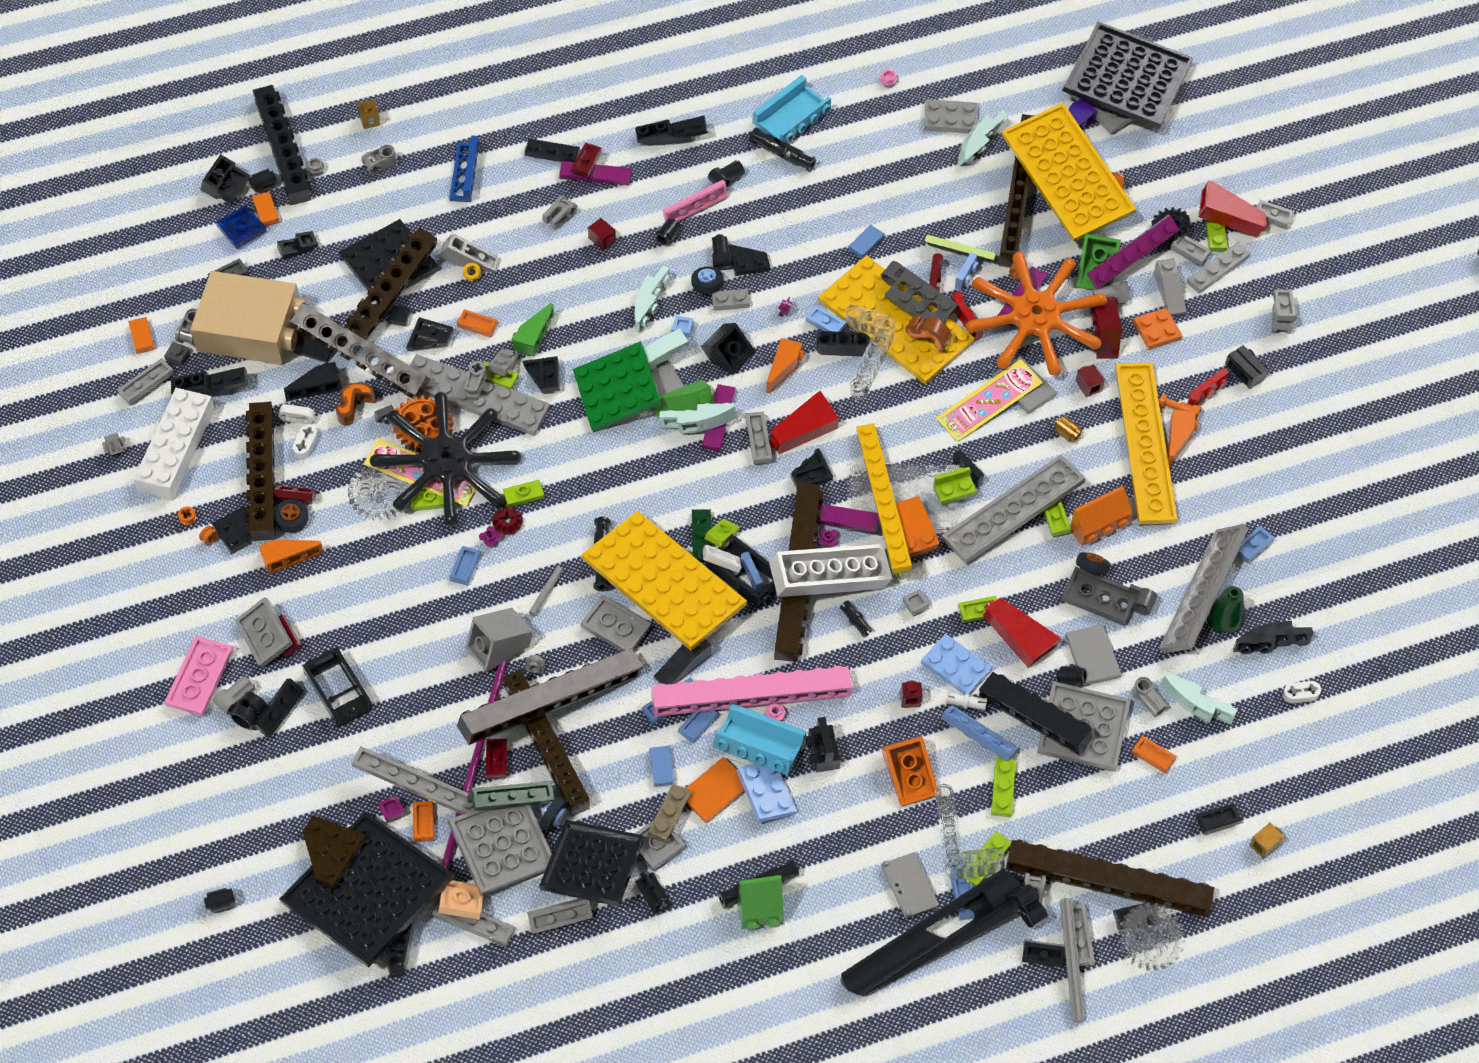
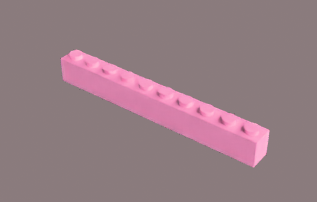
(751, 691)

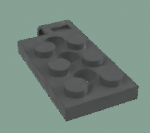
(897, 275)
(1137, 598)

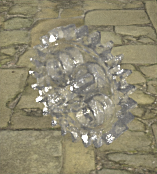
(377, 493)
(1142, 951)

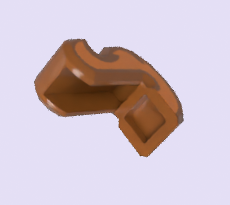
(929, 328)
(349, 396)

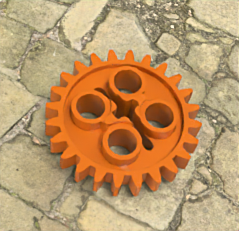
(423, 422)

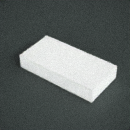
(721, 558)

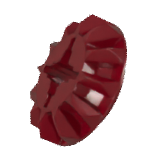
(500, 524)

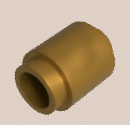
(1067, 429)

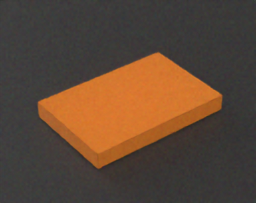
(714, 790)

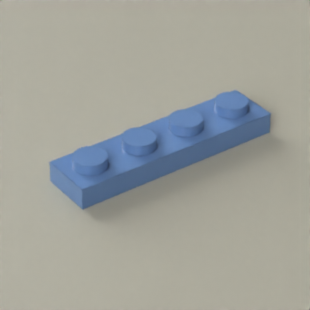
(979, 732)

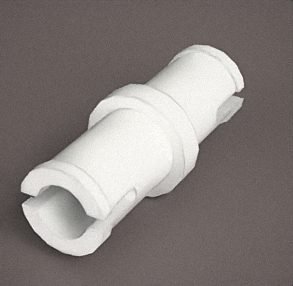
(966, 701)

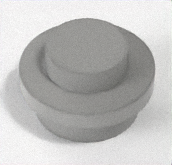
(315, 166)

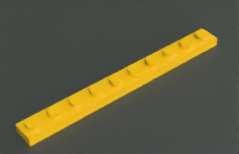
(884, 498)

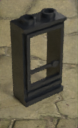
(736, 548)
(349, 710)

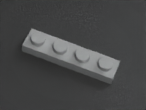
(1218, 268)

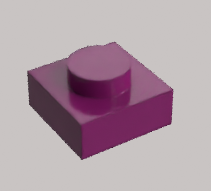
(391, 808)

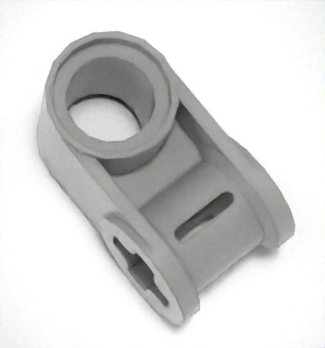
(381, 159)
(183, 331)

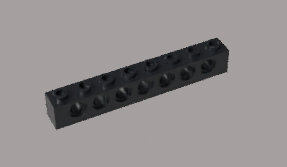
(282, 146)

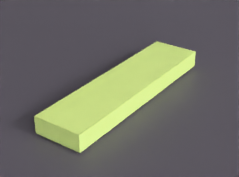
(960, 247)

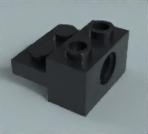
(224, 180)
(823, 747)

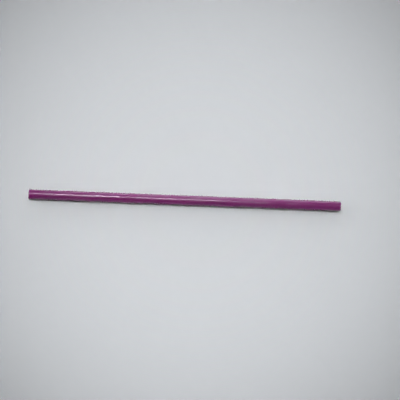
(474, 763)

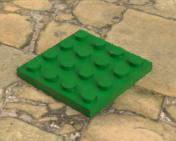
(617, 386)

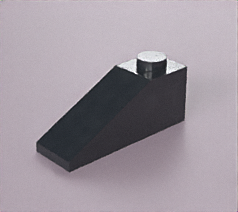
(315, 382)
(683, 663)

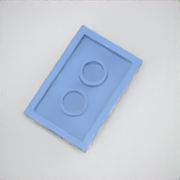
(956, 665)
(766, 792)

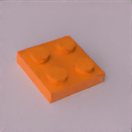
(1157, 328)

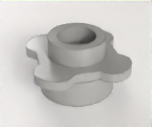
(535, 664)

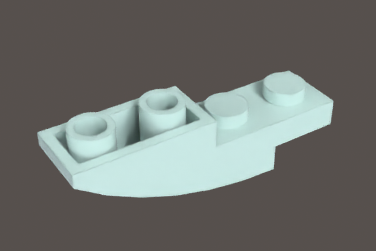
(978, 136)
(647, 297)
(704, 418)
(1189, 697)

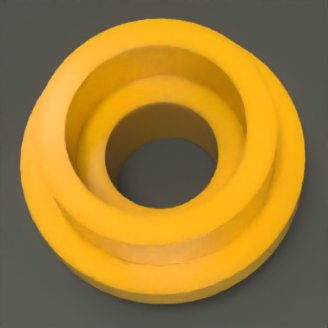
(471, 266)

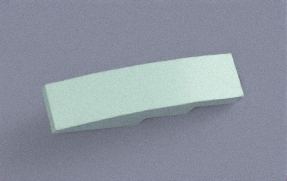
(664, 347)

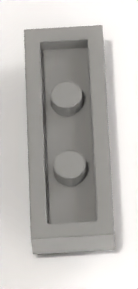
(145, 381)
(758, 437)
(559, 915)
(1083, 937)

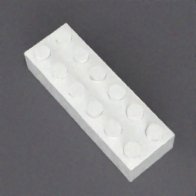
(174, 444)
(830, 570)

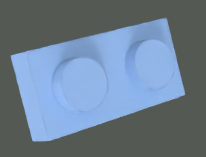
(964, 276)
(825, 320)

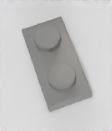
(1276, 214)
(1191, 249)
(730, 299)
(1284, 305)
(503, 362)

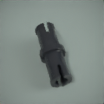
(856, 618)

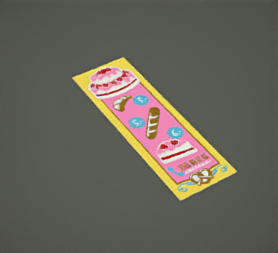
(989, 400)
(410, 473)

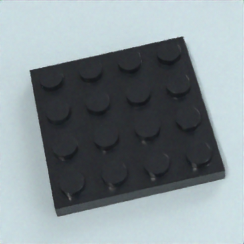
(373, 253)
(592, 863)

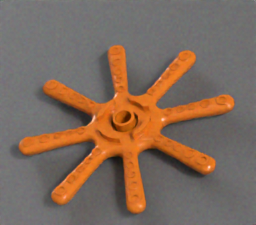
(1036, 302)

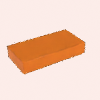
(265, 209)
(477, 323)
(141, 335)
(1153, 754)
(423, 821)

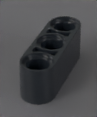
(842, 343)
(400, 955)

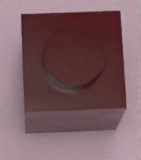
(602, 234)
(1089, 380)

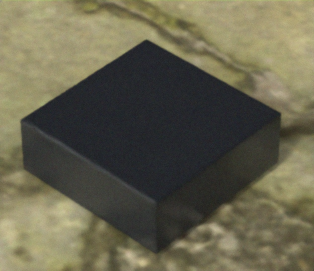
(399, 315)

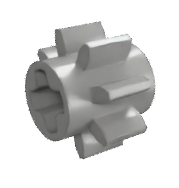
(113, 443)

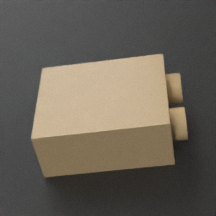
(246, 317)

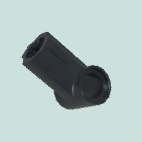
(726, 173)
(721, 255)

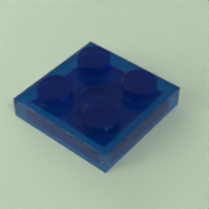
(241, 226)

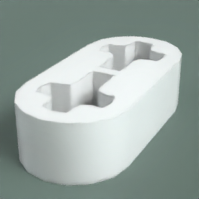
(296, 414)
(308, 443)
(1302, 692)

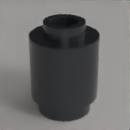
(262, 180)
(668, 231)
(1072, 675)
(219, 899)

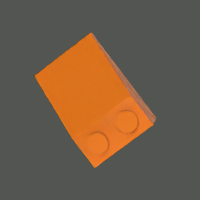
(917, 527)
(909, 770)

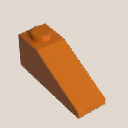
(784, 363)
(1181, 430)
(285, 553)

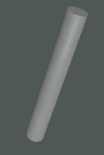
(546, 590)

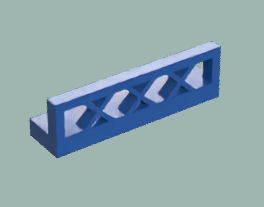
(468, 172)

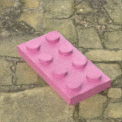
(199, 675)

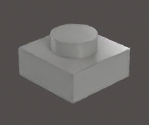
(915, 602)

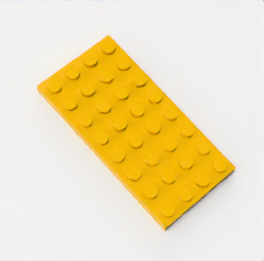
(1068, 172)
(865, 288)
(664, 580)

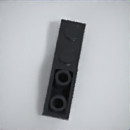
(671, 133)
(211, 384)
(1265, 637)

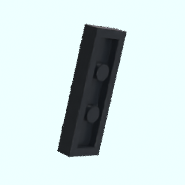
(551, 150)
(278, 707)

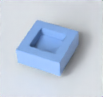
(684, 324)

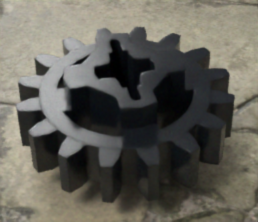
(1180, 218)

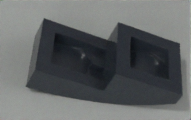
(299, 245)

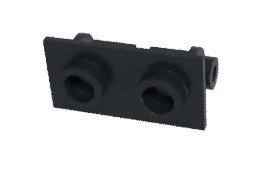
(653, 892)

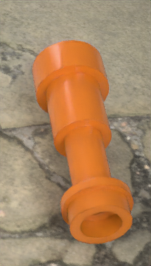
(1164, 401)

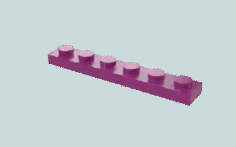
(1132, 251)

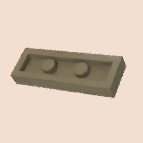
(669, 813)

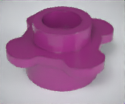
(785, 306)
(490, 541)
(828, 543)

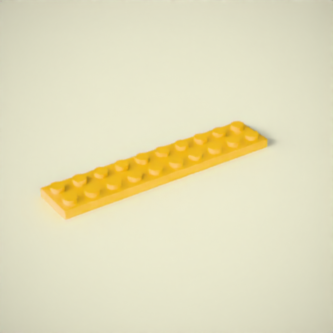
(1145, 443)

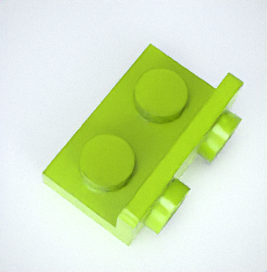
(954, 486)

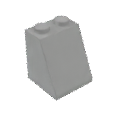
(497, 637)

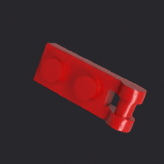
(964, 313)
(1207, 388)

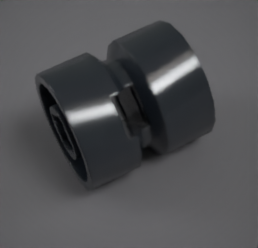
(248, 710)

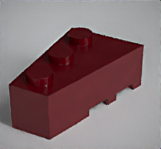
(1108, 328)

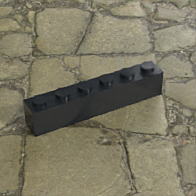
(1036, 713)

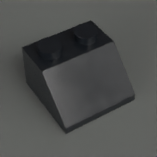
(310, 348)
(728, 348)

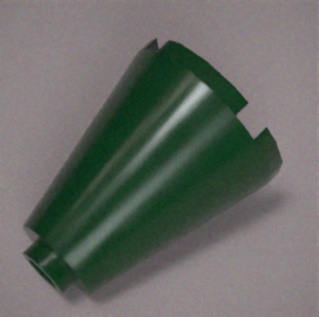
(1228, 611)

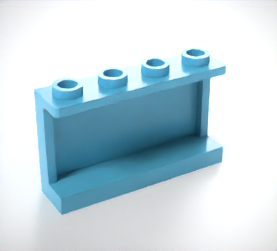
(791, 111)
(760, 739)

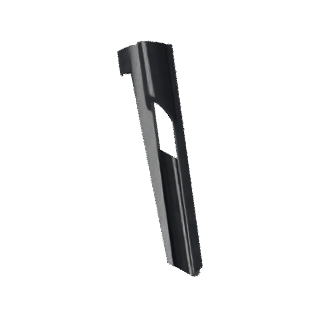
(990, 901)

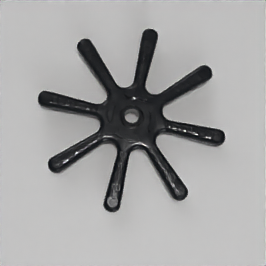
(445, 447)

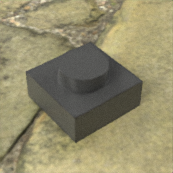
(177, 353)
(381, 414)

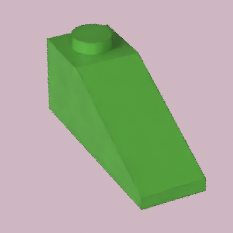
(532, 331)
(686, 397)

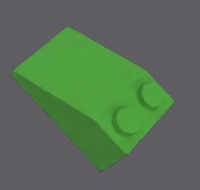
(1095, 251)
(760, 902)

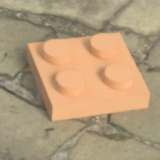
(461, 900)

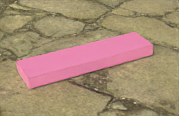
(696, 202)

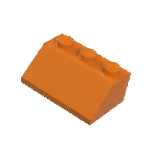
(1101, 516)

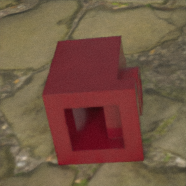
(911, 689)

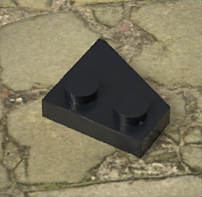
(748, 260)
(429, 335)
(544, 373)
(812, 470)
(233, 530)

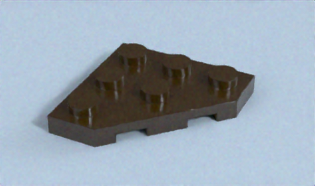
(331, 849)

